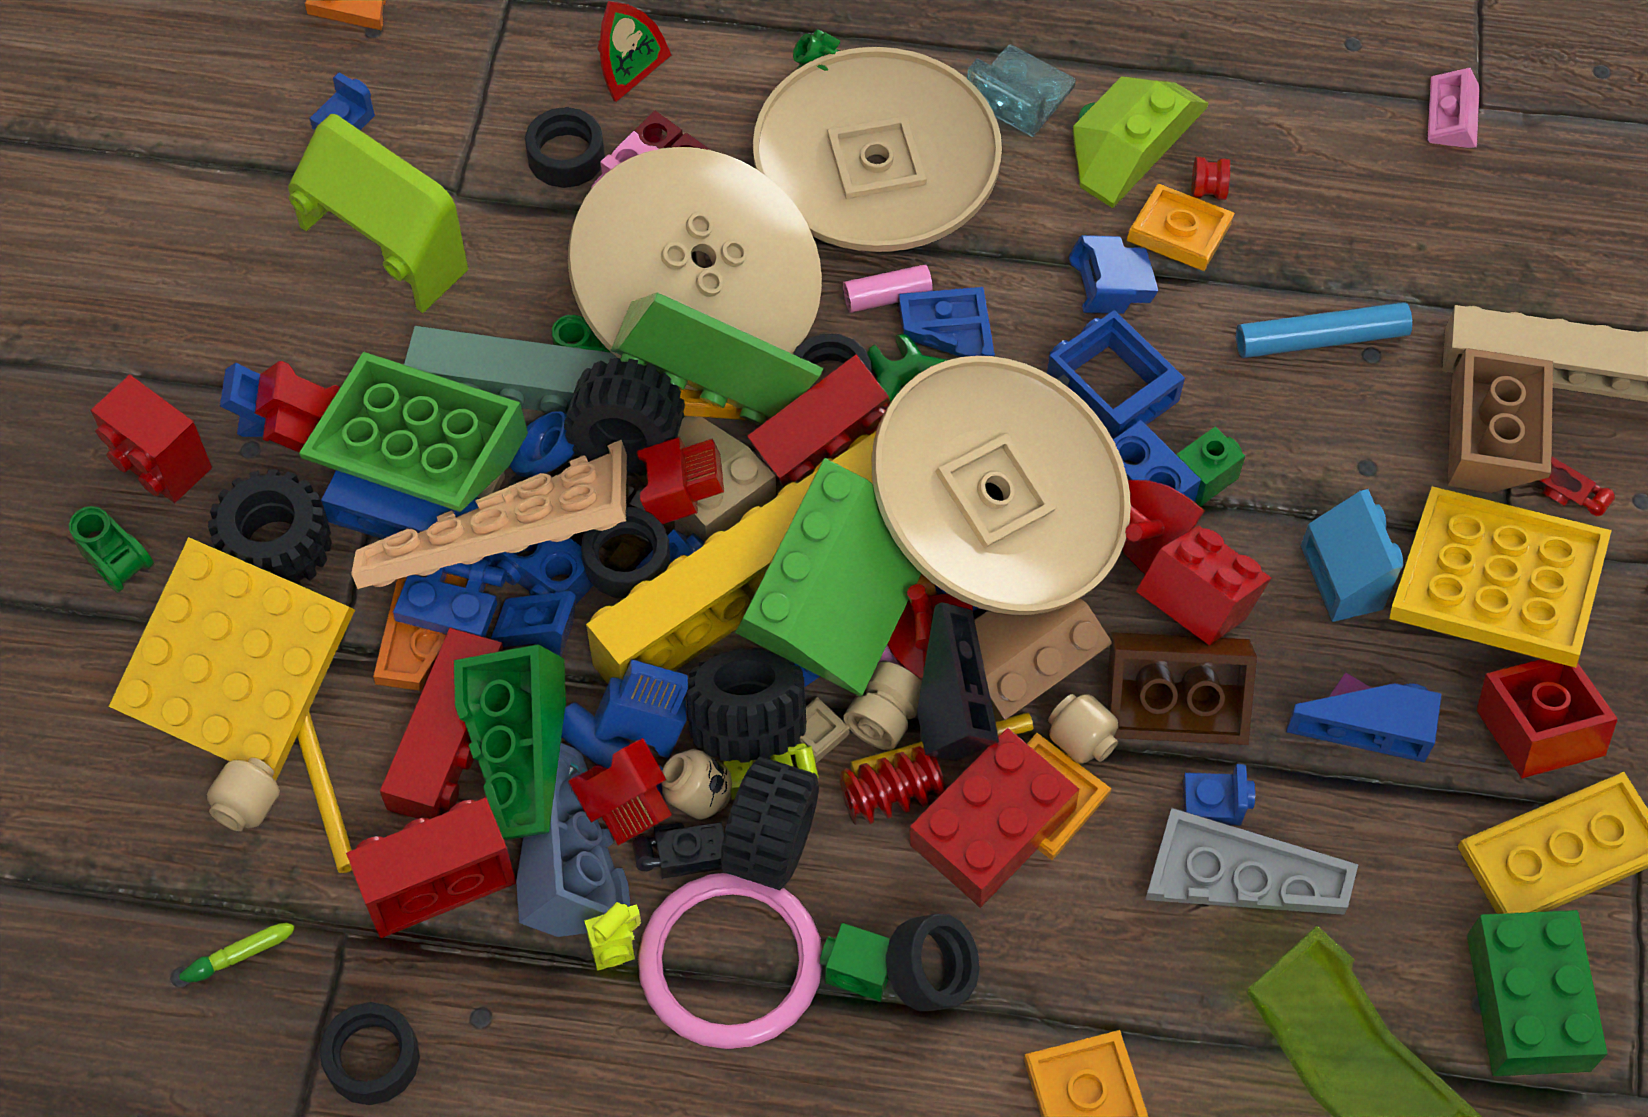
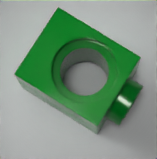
(856, 961)

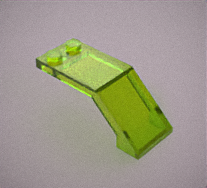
(1341, 1040)

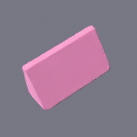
(1454, 109)

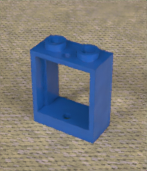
(1114, 332)

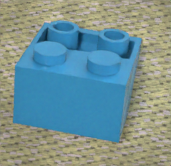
(1352, 557)

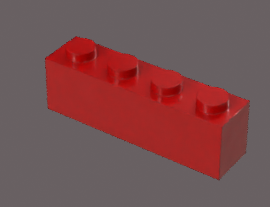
(435, 741)

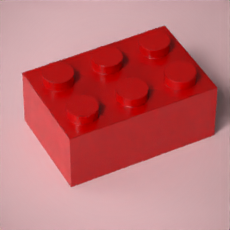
(821, 422)
(993, 817)
(432, 866)

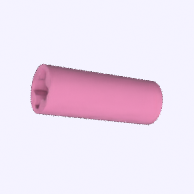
(885, 287)

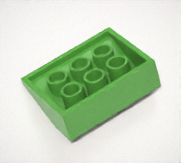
(713, 358)
(417, 432)
(832, 583)

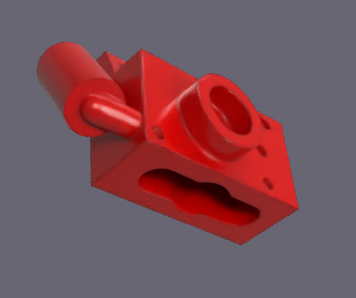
(1569, 484)

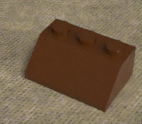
(1181, 688)

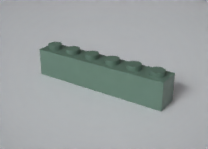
(523, 371)

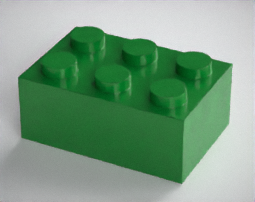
(1536, 993)

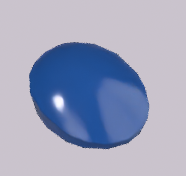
(543, 447)

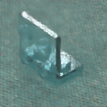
(1021, 88)

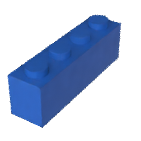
(379, 509)

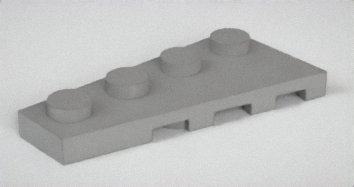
(1238, 868)

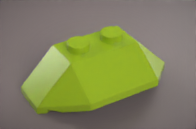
(1130, 133)

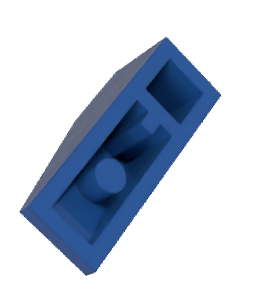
(1378, 719)

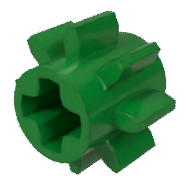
(813, 47)

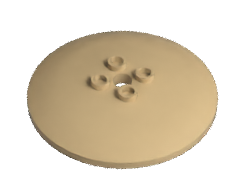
(886, 103)
(664, 205)
(1044, 450)

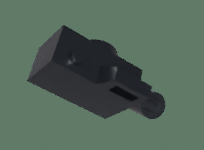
(680, 849)

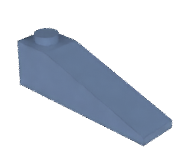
(569, 870)

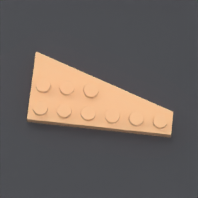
(506, 521)

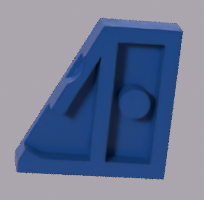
(948, 320)

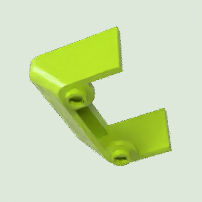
(383, 201)

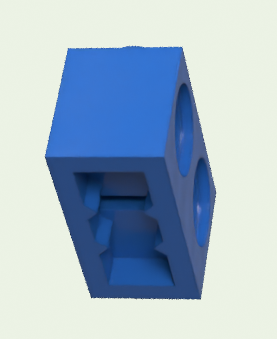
(1155, 460)
(546, 562)

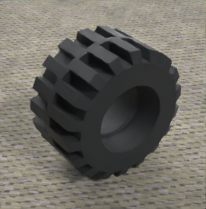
(626, 405)
(270, 500)
(746, 705)
(769, 823)

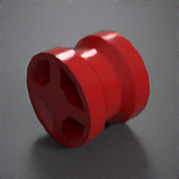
(1210, 178)

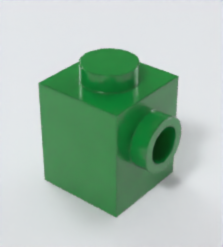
(1215, 461)

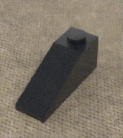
(954, 691)

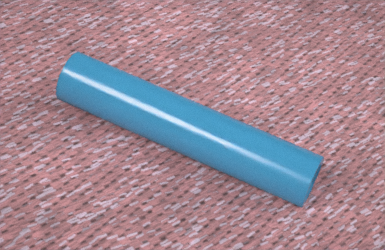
(1323, 330)

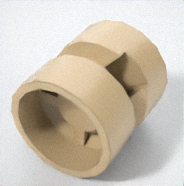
(884, 710)

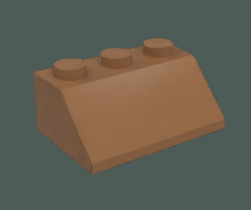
(1500, 421)
(1035, 652)

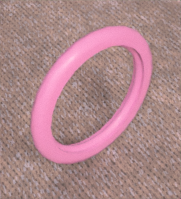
(735, 1035)

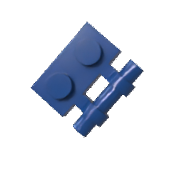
(442, 606)

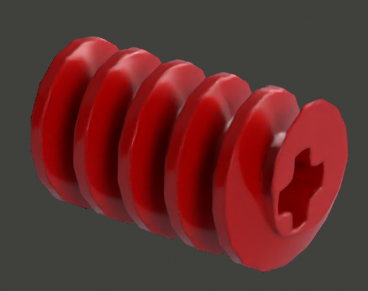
(891, 784)

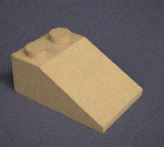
(745, 480)

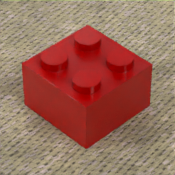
(151, 439)
(1203, 584)
(1545, 716)

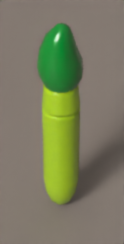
(207, 965)

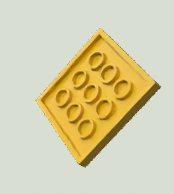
(1502, 576)
(231, 657)

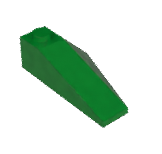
(515, 725)

